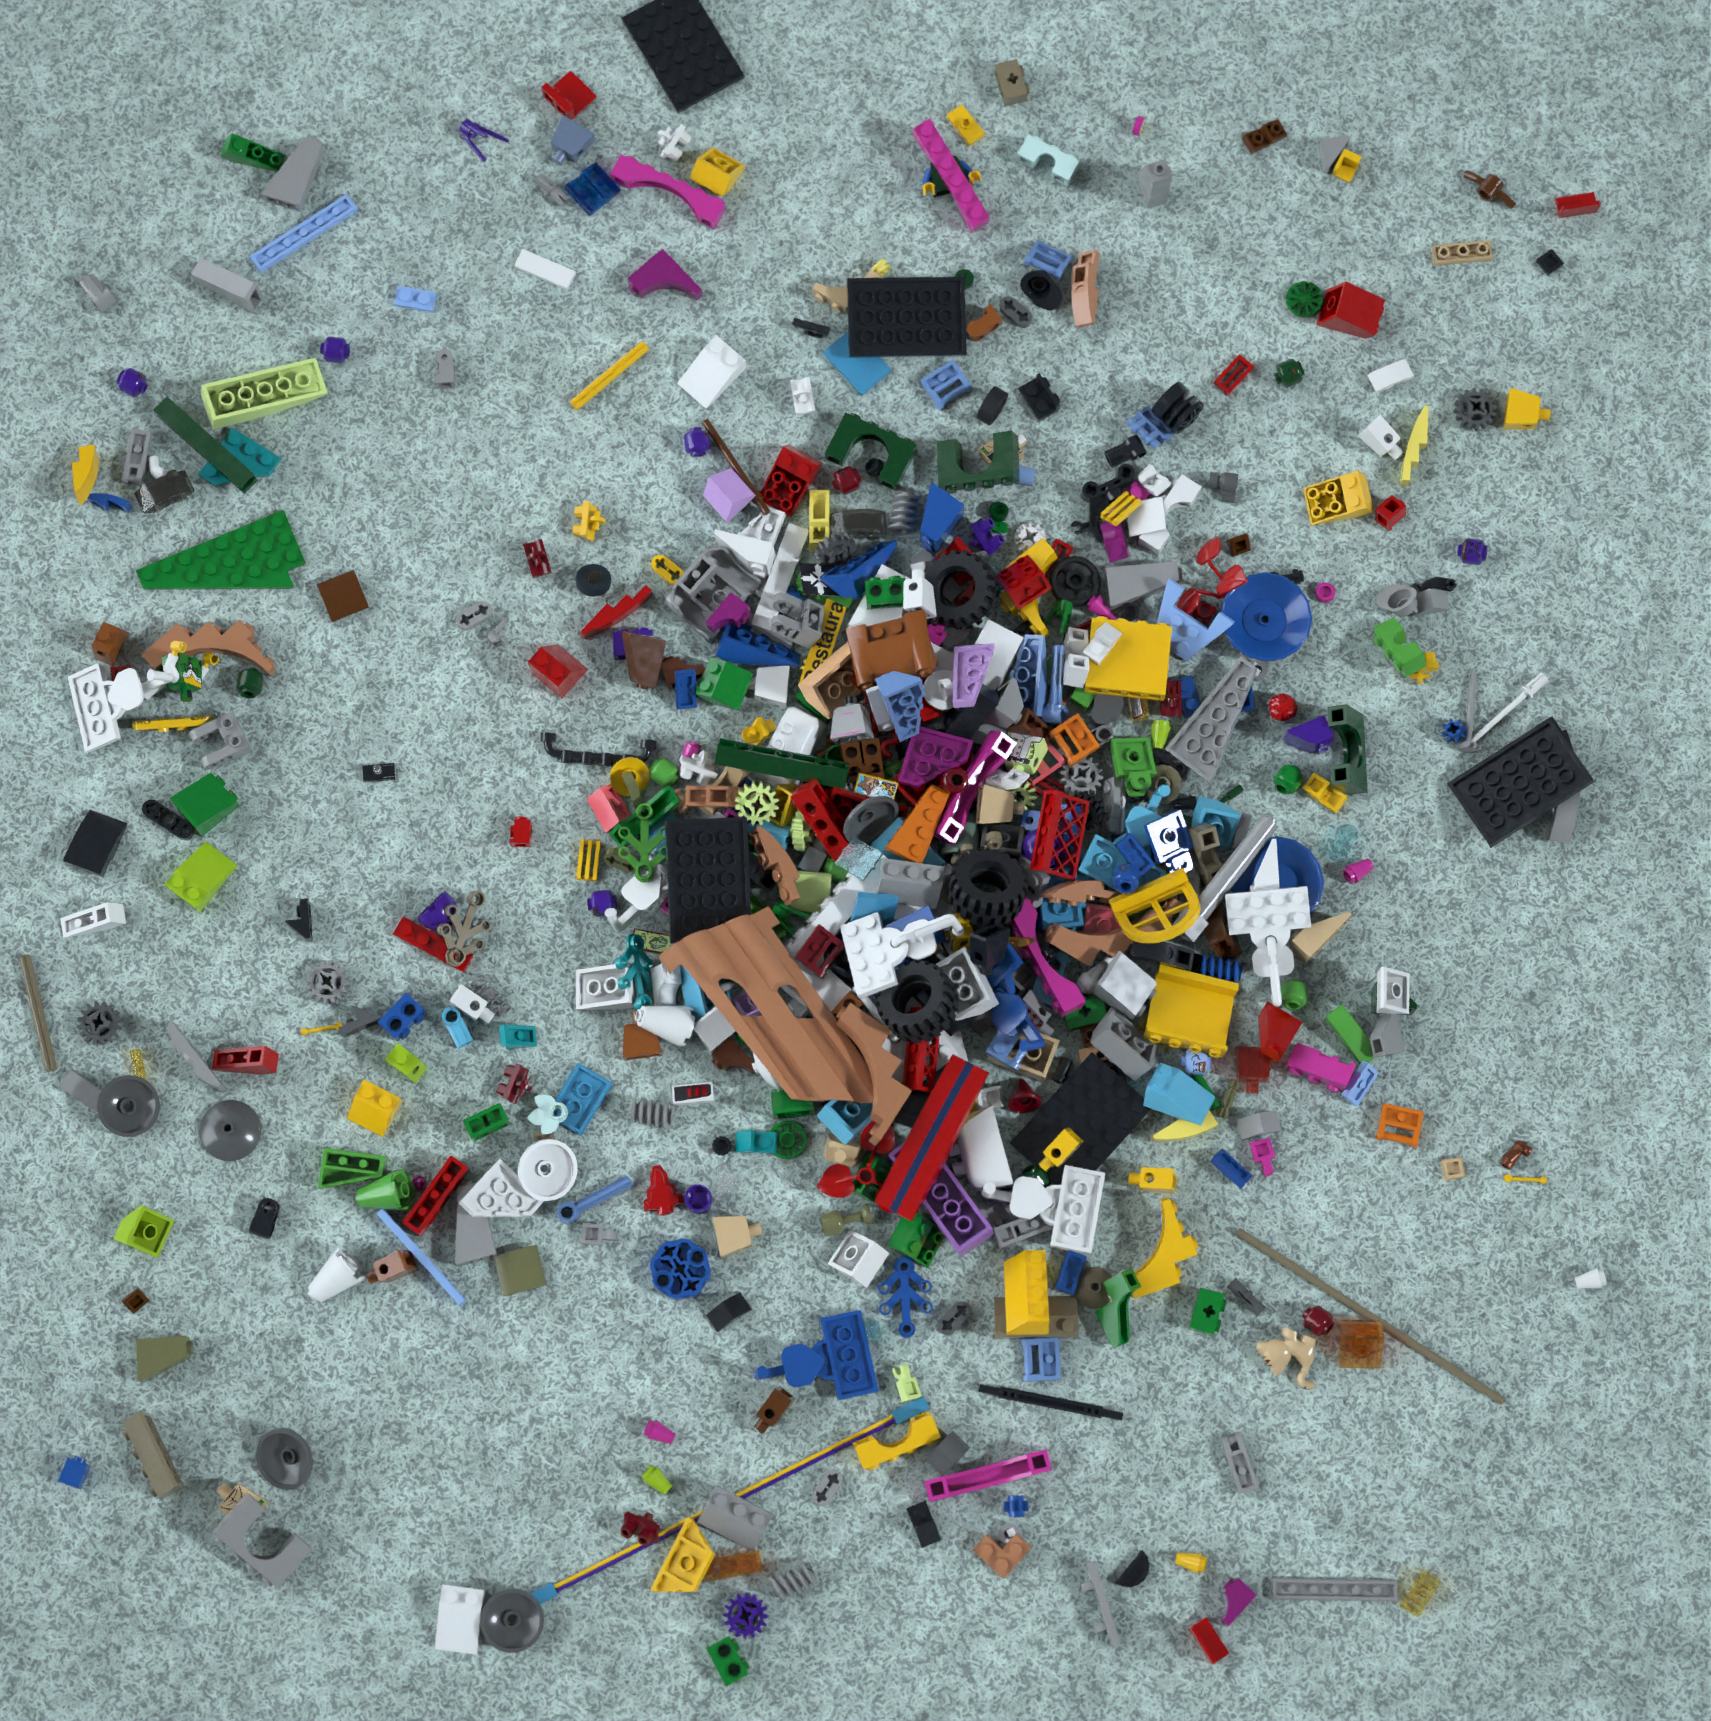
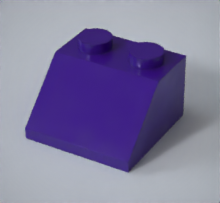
(1310, 736)

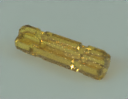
(138, 1063)

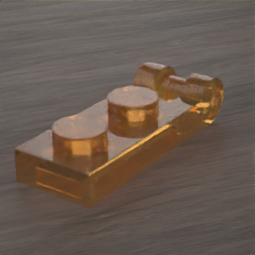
(735, 1566)

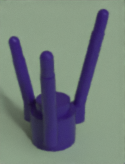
(472, 129)

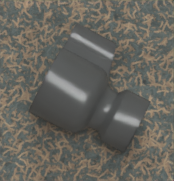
(1227, 483)

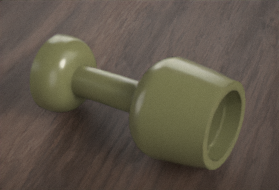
(833, 1222)

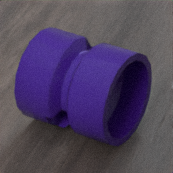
(698, 1199)

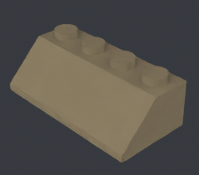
(1062, 1319)
(152, 1454)

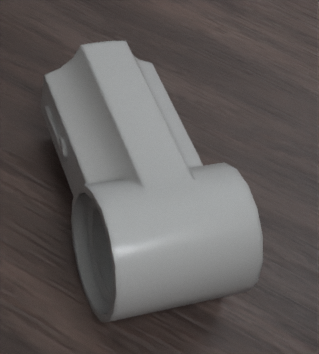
(100, 296)

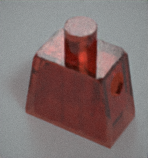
(1252, 1067)

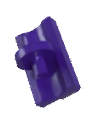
(984, 538)

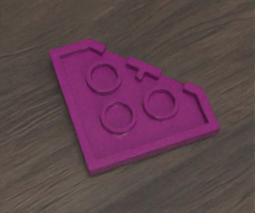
(931, 755)

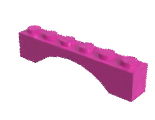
(633, 174)
(959, 187)
(988, 758)
(1063, 993)
(988, 1476)

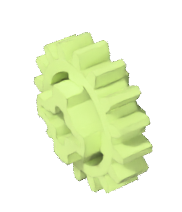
(765, 804)
(801, 832)

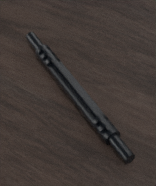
(1050, 1402)

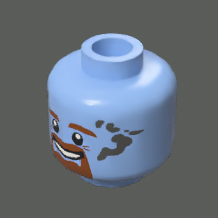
(1195, 1062)

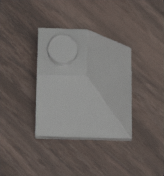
(1009, 706)

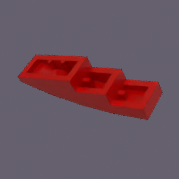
(611, 616)

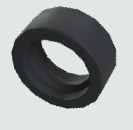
(992, 405)

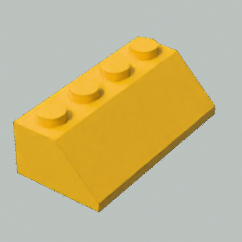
(1026, 1293)

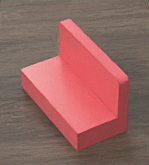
(608, 807)

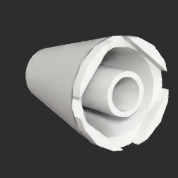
(667, 1022)
(336, 1275)

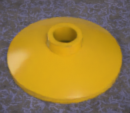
(638, 769)

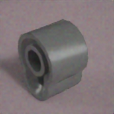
(1106, 709)
(947, 1453)

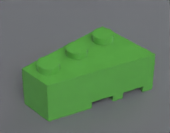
(349, 1167)

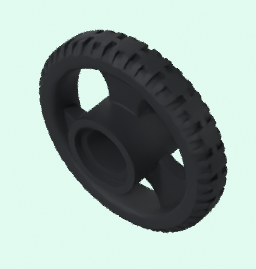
(1065, 566)

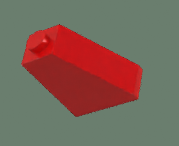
(1276, 1031)

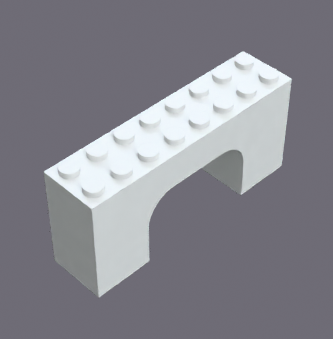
(1005, 641)
(833, 914)

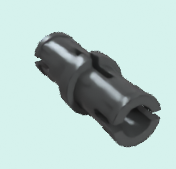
(1246, 1297)

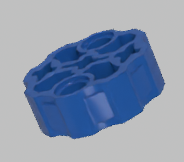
(688, 1250)

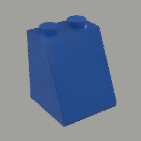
(940, 518)

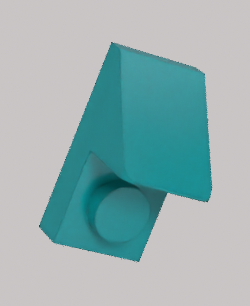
(517, 1036)
(755, 1142)

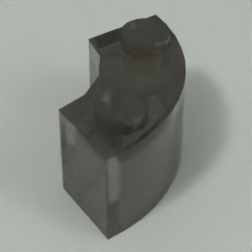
(164, 491)
(859, 523)

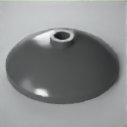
(870, 818)
(143, 1101)
(243, 1134)
(277, 1463)
(515, 1635)

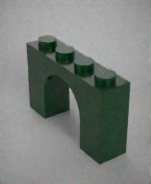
(854, 429)
(1002, 469)
(1352, 774)

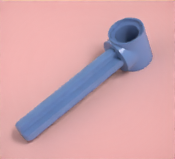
(1056, 712)
(593, 1199)

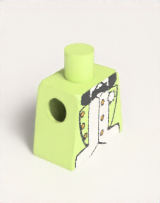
(1026, 753)

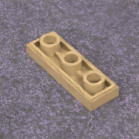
(1451, 254)

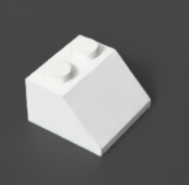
(858, 1258)

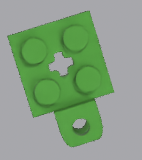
(1137, 772)

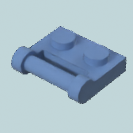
(1048, 259)
(942, 379)
(1002, 1046)
(1048, 1359)

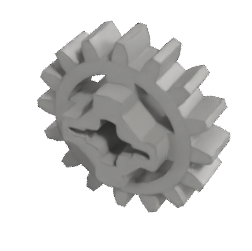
(1083, 768)
(333, 977)

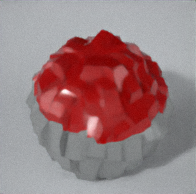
(1282, 708)

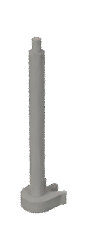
(1467, 746)

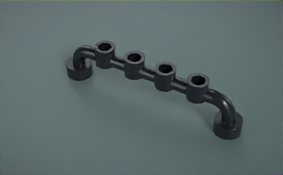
(588, 757)

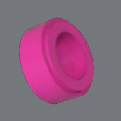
(1138, 125)
(1324, 592)

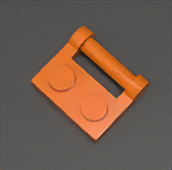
(1079, 735)
(1400, 1118)

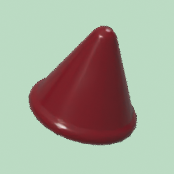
(1023, 1098)

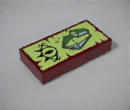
(654, 941)

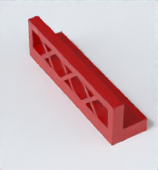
(915, 1065)

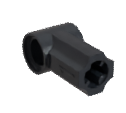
(1129, 450)

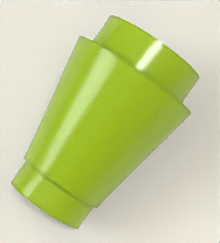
(1159, 731)
(656, 1479)

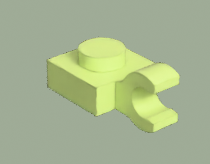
(907, 1386)

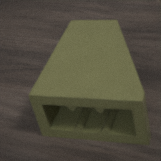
(160, 1355)

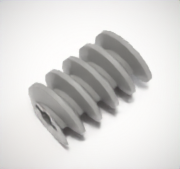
(902, 511)
(652, 1113)
(794, 1582)

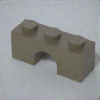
(1204, 841)

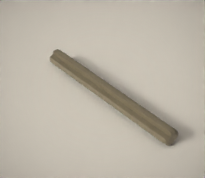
(38, 1013)

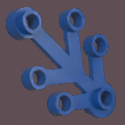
(905, 1293)

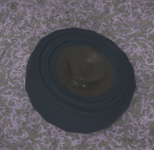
(593, 580)

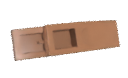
(1083, 288)
(714, 796)
(774, 857)
(1078, 892)

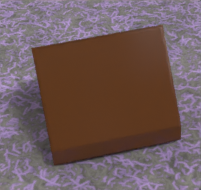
(1239, 544)
(135, 1300)

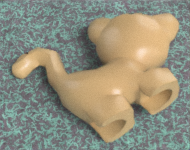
(1278, 1354)

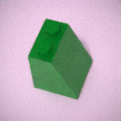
(205, 802)

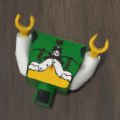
(187, 671)

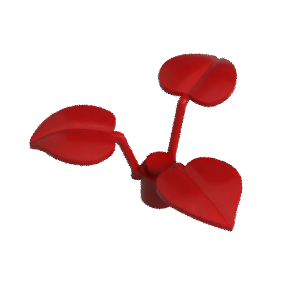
(1231, 580)
(837, 1178)

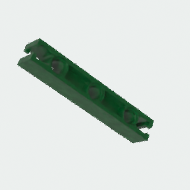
(205, 445)
(781, 763)

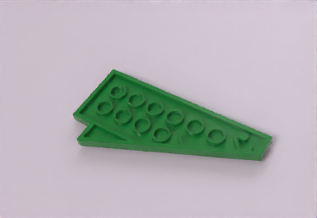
(241, 559)

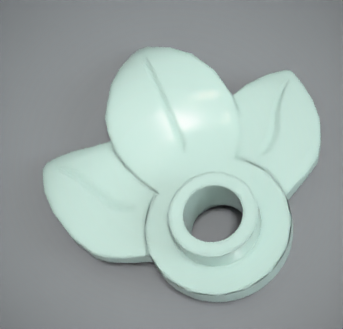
(545, 1114)

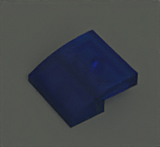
(592, 189)

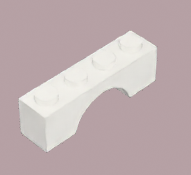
(1182, 494)

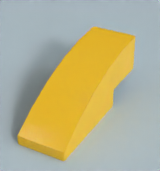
(85, 472)

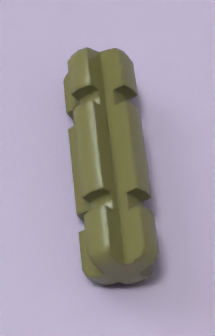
(1228, 1098)

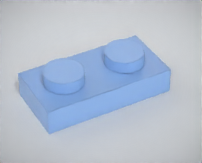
(415, 299)
(1360, 1083)

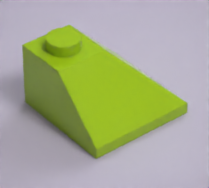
(144, 1230)

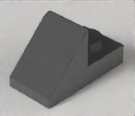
(364, 1020)

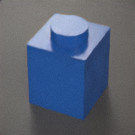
(74, 1472)

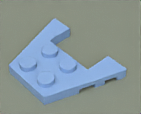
(1187, 633)

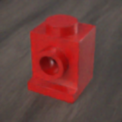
(1390, 512)
(521, 832)

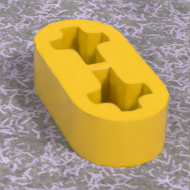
(670, 567)

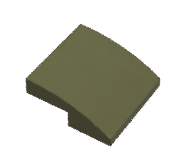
(520, 1270)

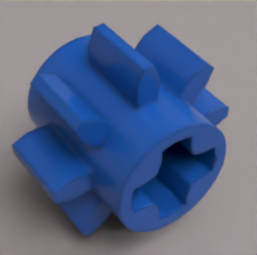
(1453, 725)
(1016, 1506)

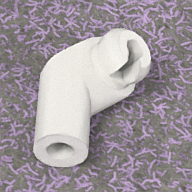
(155, 470)

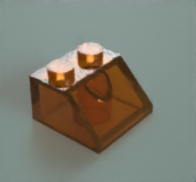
(1360, 1343)

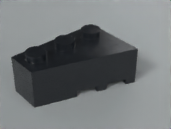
(967, 720)

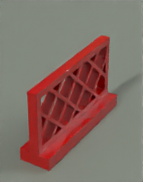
(1048, 832)

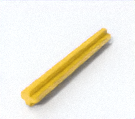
(609, 375)

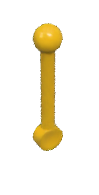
(304, 1031)
(1508, 1178)

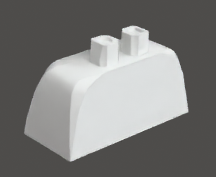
(798, 734)
(982, 1152)

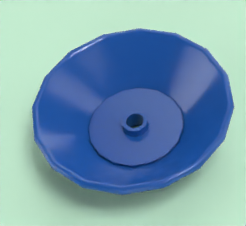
(1282, 605)
(1295, 867)

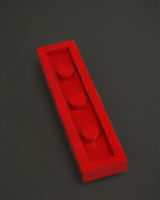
(427, 941)

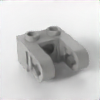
(808, 619)
(232, 735)

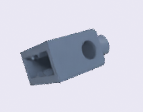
(570, 141)

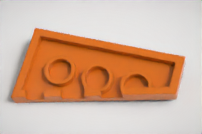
(916, 832)

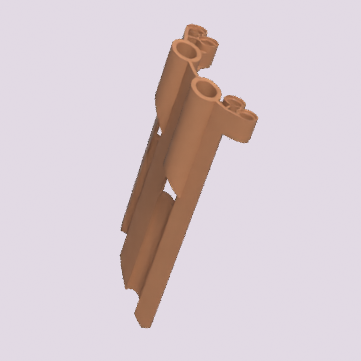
(804, 1055)

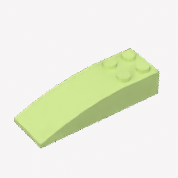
(262, 393)

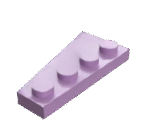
(969, 672)

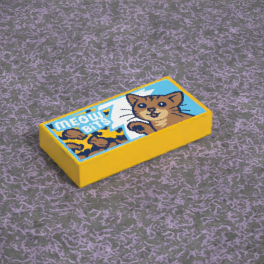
(875, 786)

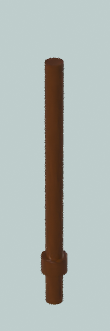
(758, 499)

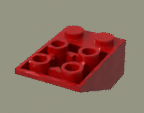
(790, 479)

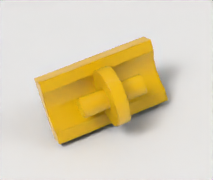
(590, 521)
(1432, 666)
(758, 731)

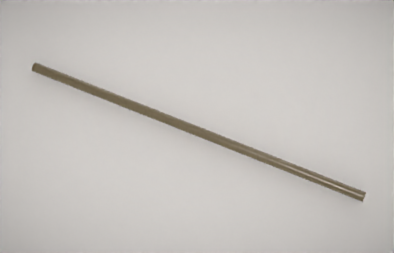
(1370, 1316)

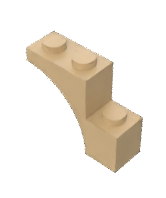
(836, 295)

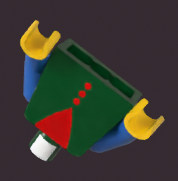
(934, 183)

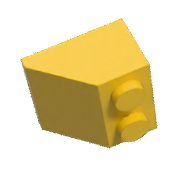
(716, 171)
(373, 1108)

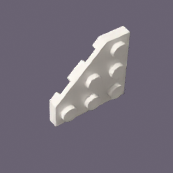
(499, 1195)

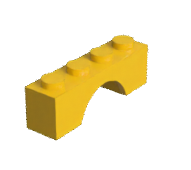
(920, 1432)

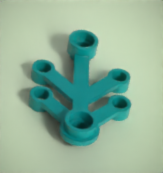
(638, 970)

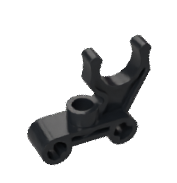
(1103, 496)

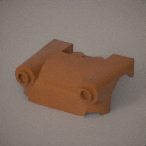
(892, 646)

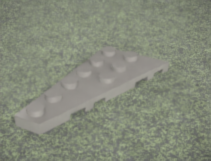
(1207, 732)

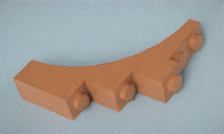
(209, 639)

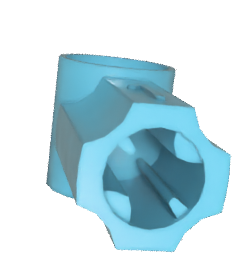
(457, 1028)

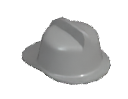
(1398, 599)

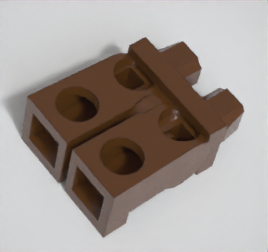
(871, 758)

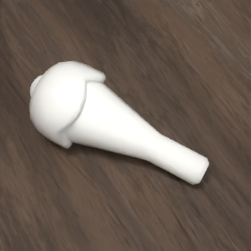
(1088, 980)

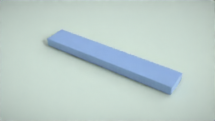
(303, 233)
(421, 1257)

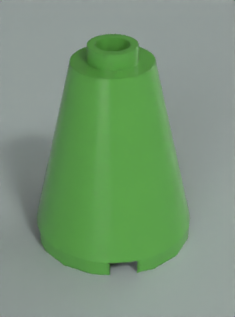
(388, 1192)

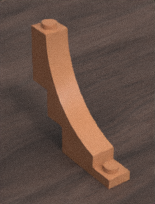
(1086, 945)
(887, 1092)

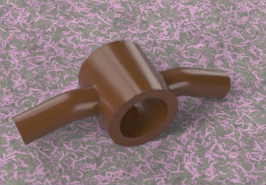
(1490, 188)

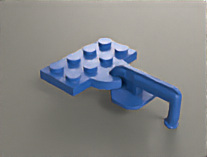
(1011, 1009)
(842, 1353)

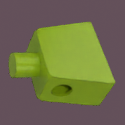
(405, 1063)

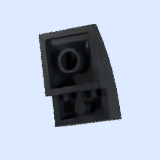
(95, 843)

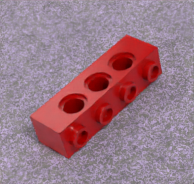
(822, 811)
(436, 1196)

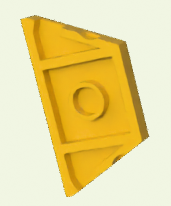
(685, 1562)

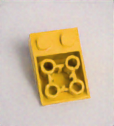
(1338, 499)

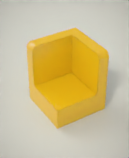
(1346, 165)

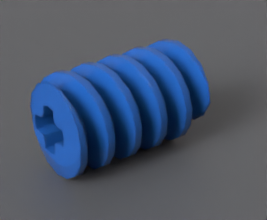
(1221, 969)

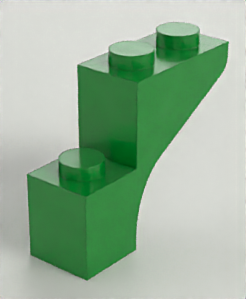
(661, 804)
(1115, 1315)

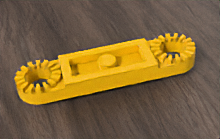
(164, 724)

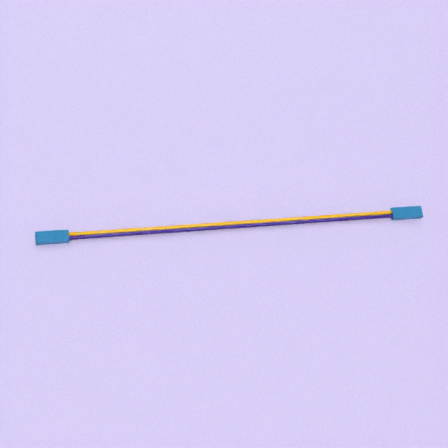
(899, 1415)

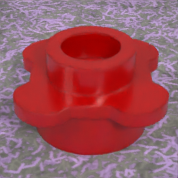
(1203, 605)

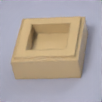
(1453, 1168)

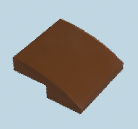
(342, 595)

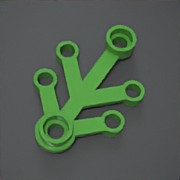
(644, 847)

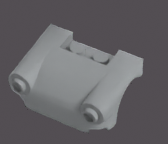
(706, 587)

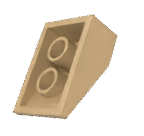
(1310, 940)

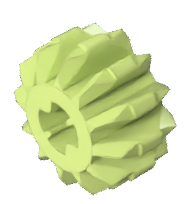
(1026, 793)

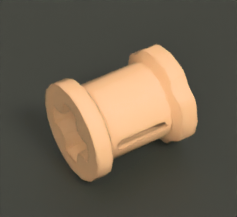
(681, 806)

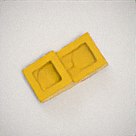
(1324, 793)

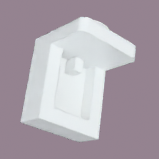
(1152, 481)

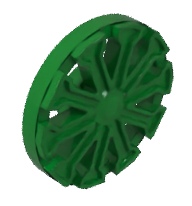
(1304, 299)
(788, 1139)

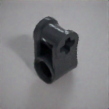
(263, 1221)

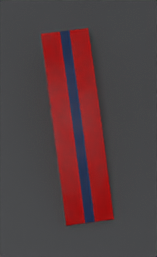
(932, 1138)

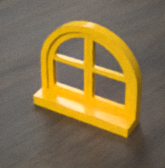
(1150, 895)

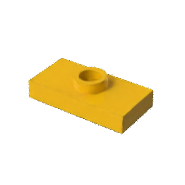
(965, 125)

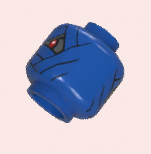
(1125, 878)

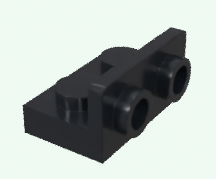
(1040, 397)

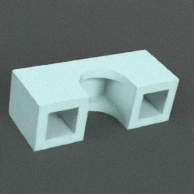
(1036, 150)

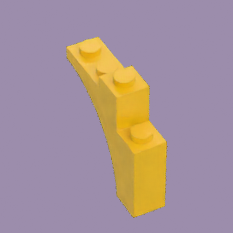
(1044, 557)
(1172, 1247)

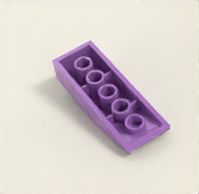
(954, 1212)

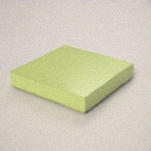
(813, 889)

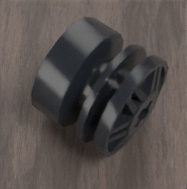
(1174, 404)

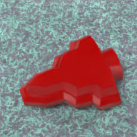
(662, 1194)

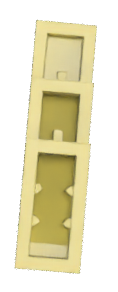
(1417, 441)

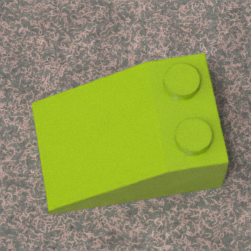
(200, 876)

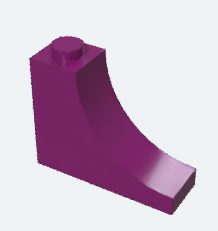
(662, 273)

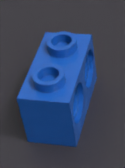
(397, 1013)

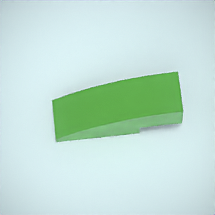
(1350, 1034)

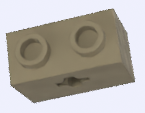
(1008, 72)

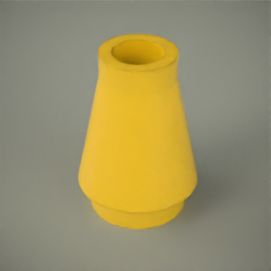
(1192, 1561)

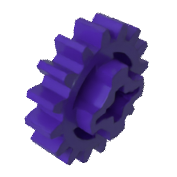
(736, 1619)

